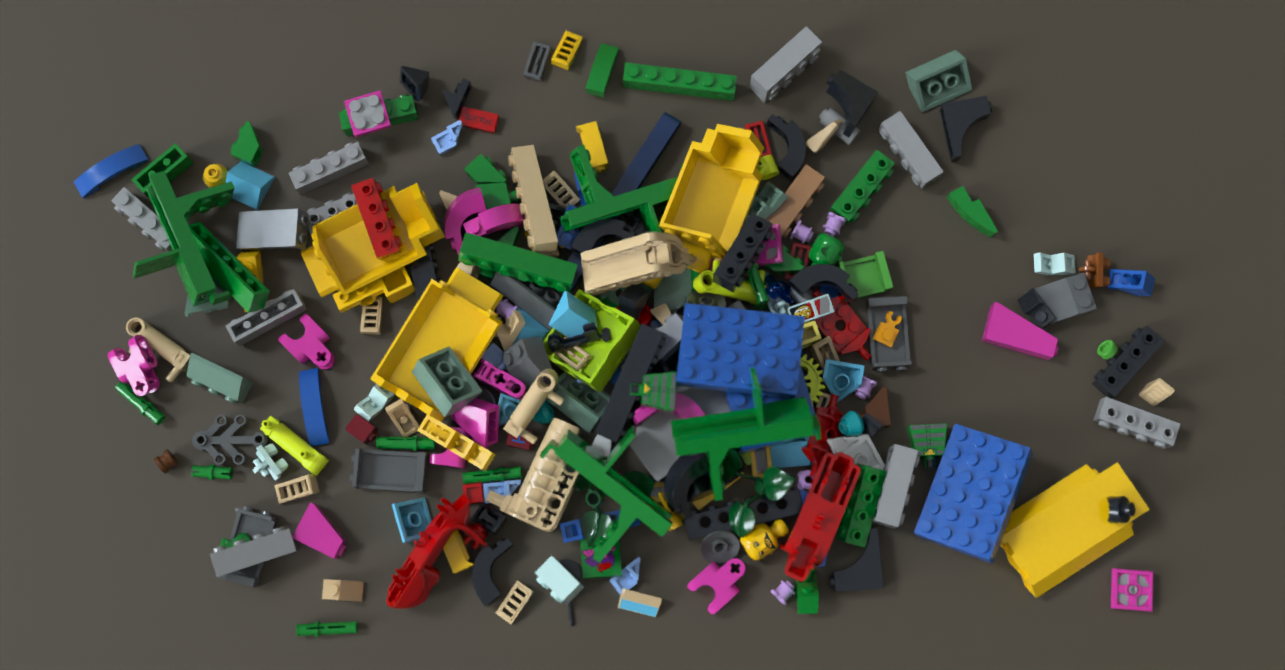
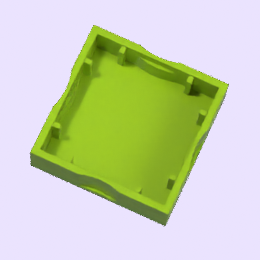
(605, 355)

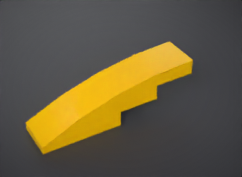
(456, 442)

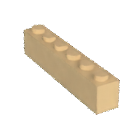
(533, 199)

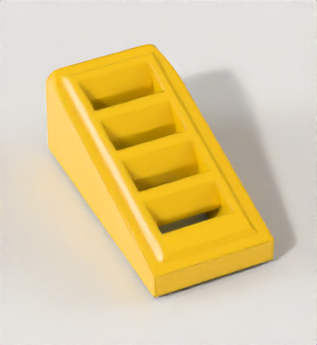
(561, 62)

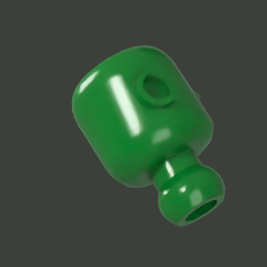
(826, 250)

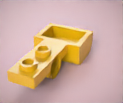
(394, 285)

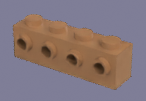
(799, 196)

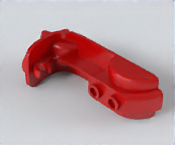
(820, 514)
(417, 574)

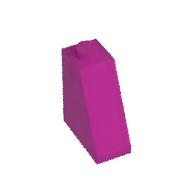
(480, 421)
(319, 533)

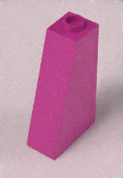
(1015, 333)

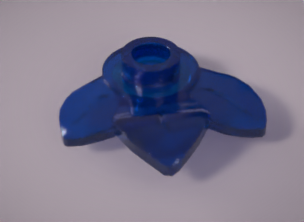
(778, 289)

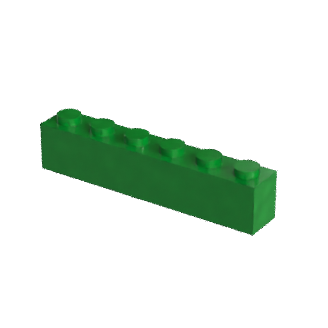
(679, 81)
(517, 262)
(229, 270)

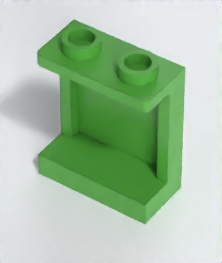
(868, 274)

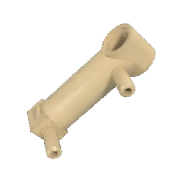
(161, 345)
(531, 404)

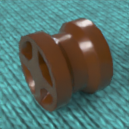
(166, 461)

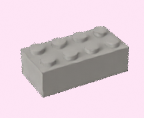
(785, 65)
(898, 478)

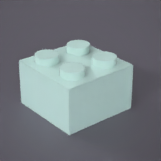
(559, 580)

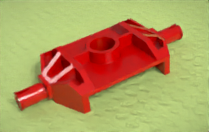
(854, 332)
(829, 421)

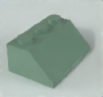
(939, 80)
(218, 379)
(446, 381)
(580, 402)

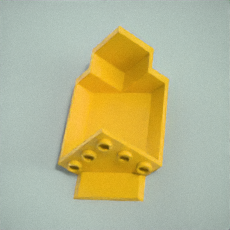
(714, 193)
(343, 251)

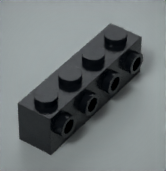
(742, 253)
(1127, 362)

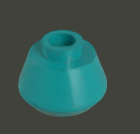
(544, 414)
(851, 424)

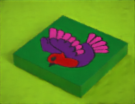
(608, 567)

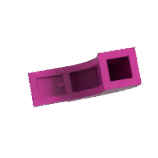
(460, 208)
(495, 219)
(683, 408)

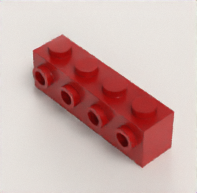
(376, 219)

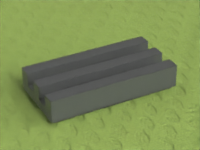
(533, 75)

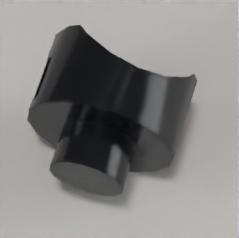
(1120, 509)

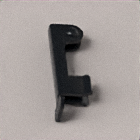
(589, 335)

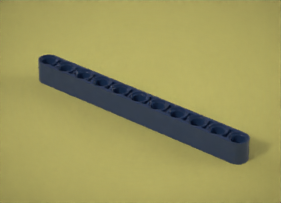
(638, 171)

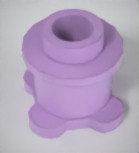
(833, 224)
(802, 232)
(505, 308)
(865, 389)
(802, 483)
(784, 591)

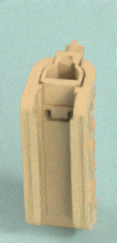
(633, 261)
(541, 485)

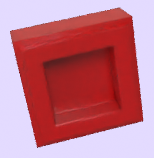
(474, 492)

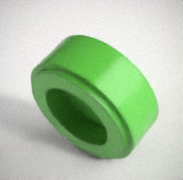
(1107, 349)

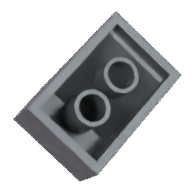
(1068, 297)
(527, 360)

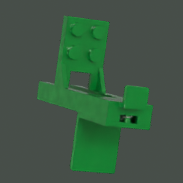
(603, 205)
(185, 253)
(741, 428)
(599, 471)

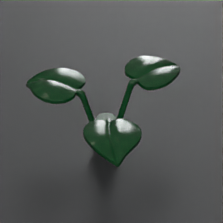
(774, 484)
(592, 522)

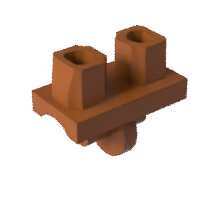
(1094, 271)

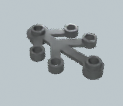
(227, 439)

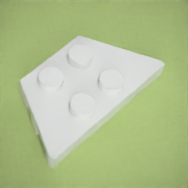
(859, 448)

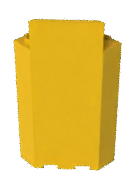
(445, 316)
(1068, 526)

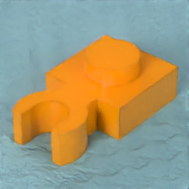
(886, 332)

